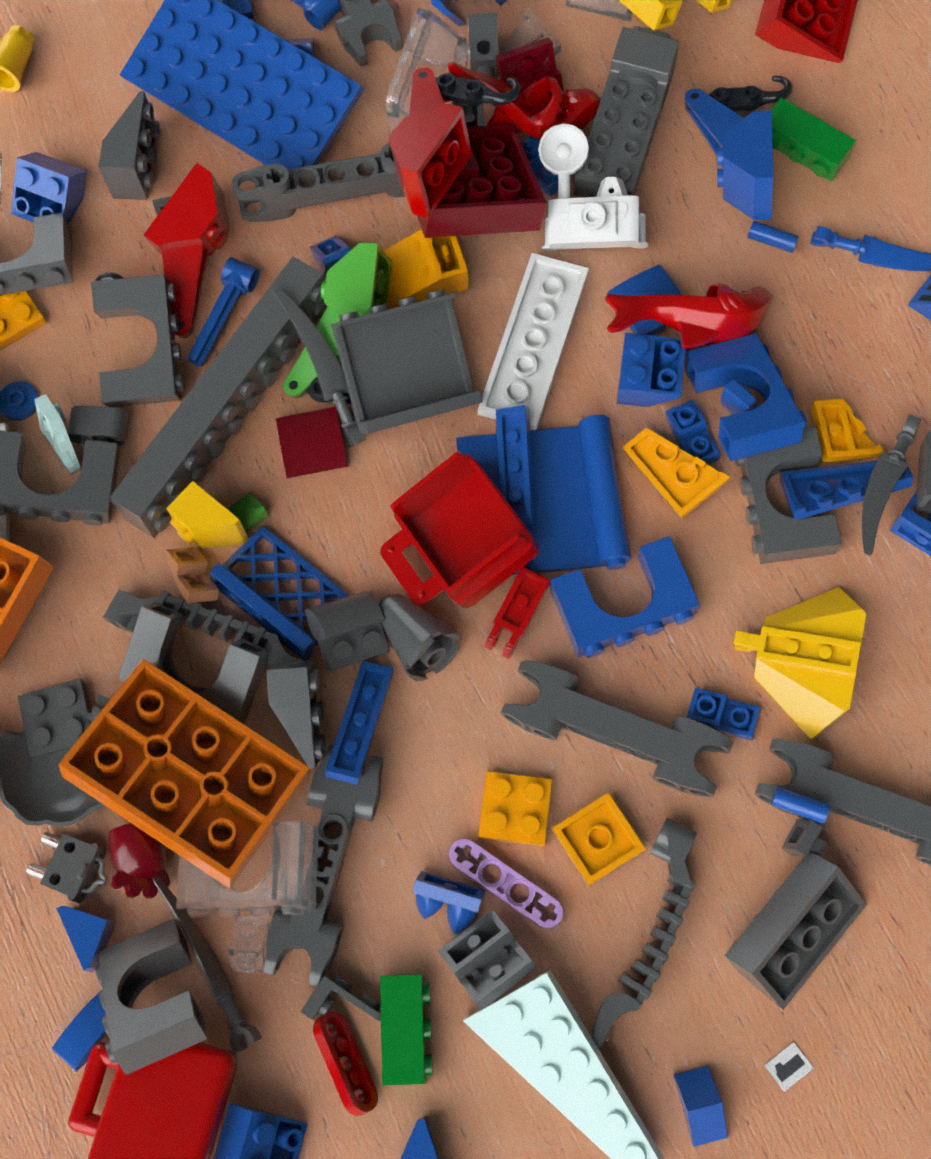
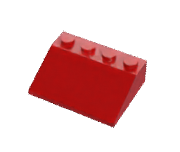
(808, 26)

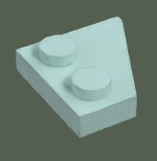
(55, 432)

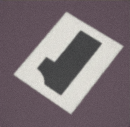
(789, 1066)

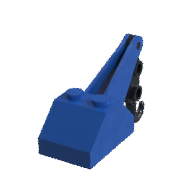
(739, 142)

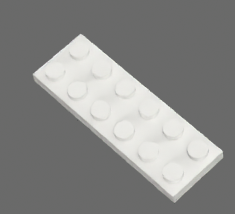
(534, 337)

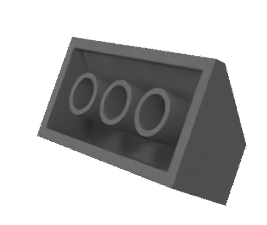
(796, 929)

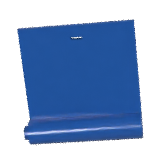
(574, 495)

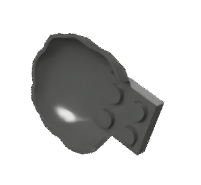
(31, 759)

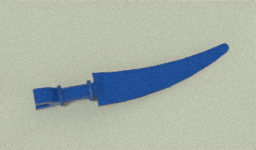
(874, 251)

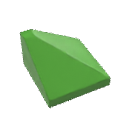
(249, 511)

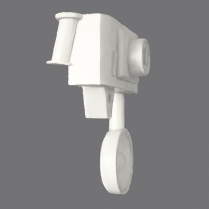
(586, 221)

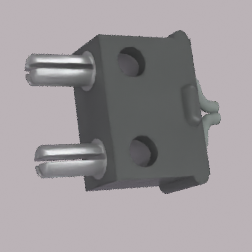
(74, 867)

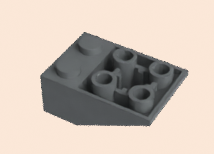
(130, 151)
(294, 701)

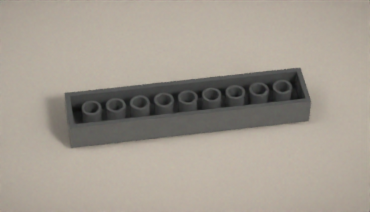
(218, 401)

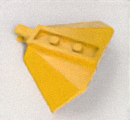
(809, 658)

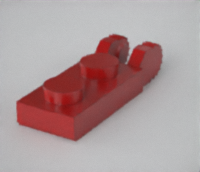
(518, 609)

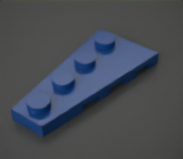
(830, 487)

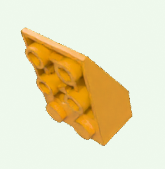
(425, 266)

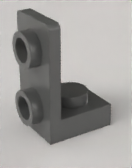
(321, 1000)

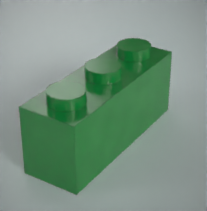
(809, 140)
(405, 1030)

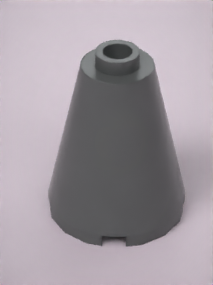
(417, 637)

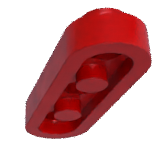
(345, 1063)

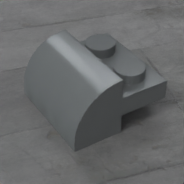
(348, 629)
(487, 959)

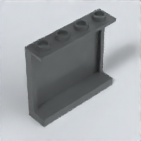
(404, 362)

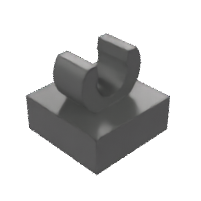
(804, 839)

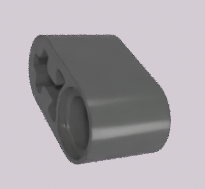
(98, 424)

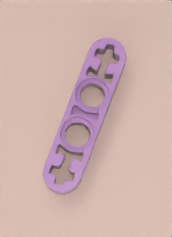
(508, 879)

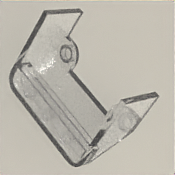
(429, 45)

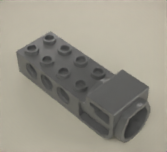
(628, 110)

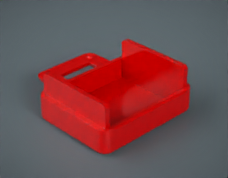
(460, 531)
(158, 1110)

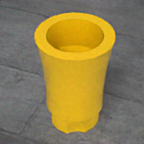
(15, 52)

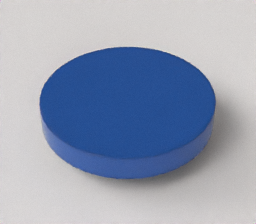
(18, 401)

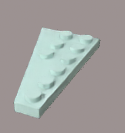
(554, 1052)

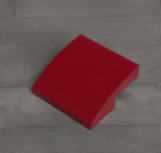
(529, 64)
(311, 442)

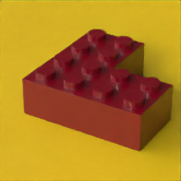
(492, 191)

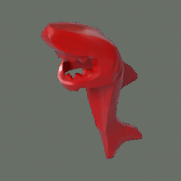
(534, 108)
(699, 319)

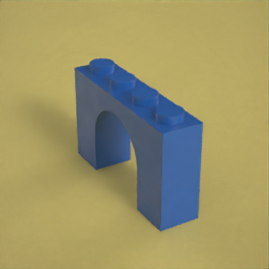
(748, 362)
(594, 629)

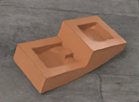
(191, 575)

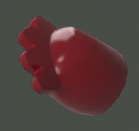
(137, 861)

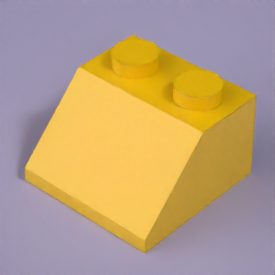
(205, 520)

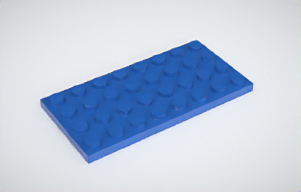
(242, 82)

